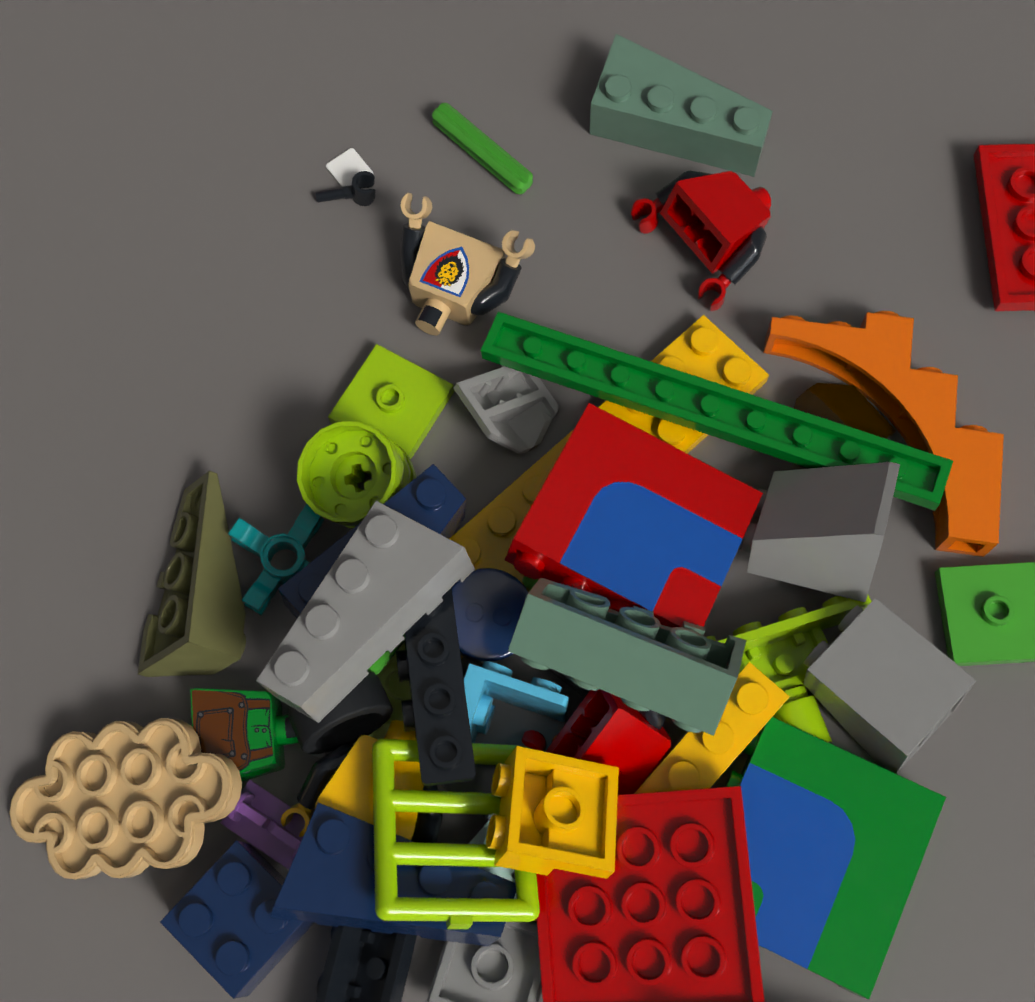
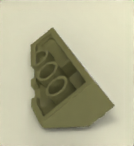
(202, 603)

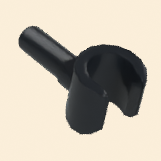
(360, 196)

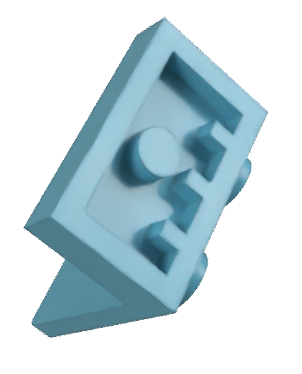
(495, 682)

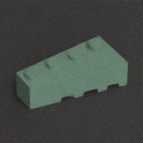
(676, 111)
(629, 654)

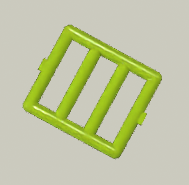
(388, 853)

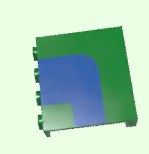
(830, 852)

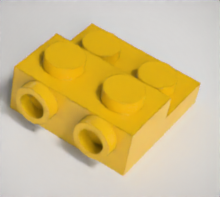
(554, 814)

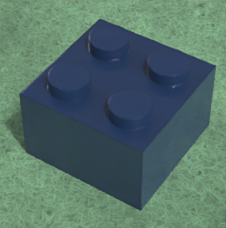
(229, 923)

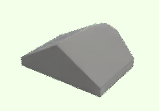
(509, 407)

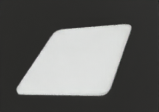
(346, 166)

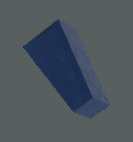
(426, 499)
(336, 883)

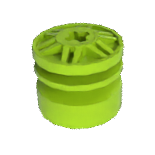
(338, 461)

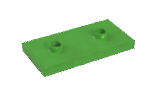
(988, 613)

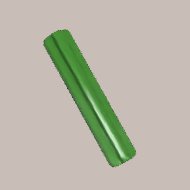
(482, 148)

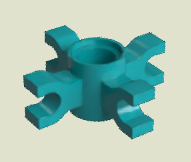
(252, 540)

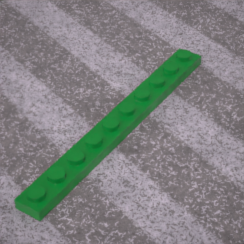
(709, 406)

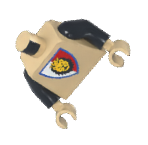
(453, 272)

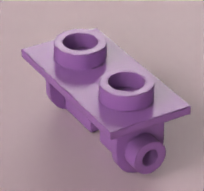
(259, 823)

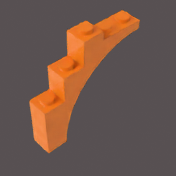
(919, 407)

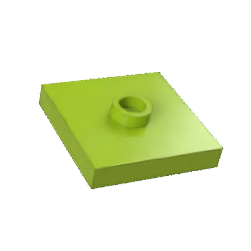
(394, 399)

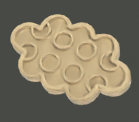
(125, 799)

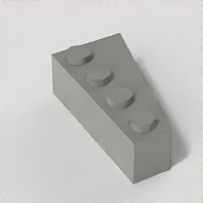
(362, 608)

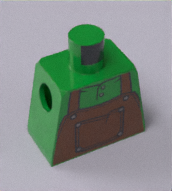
(243, 728)

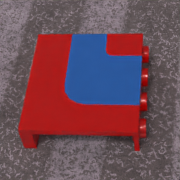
(634, 522)

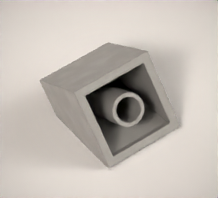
(823, 527)
(885, 684)

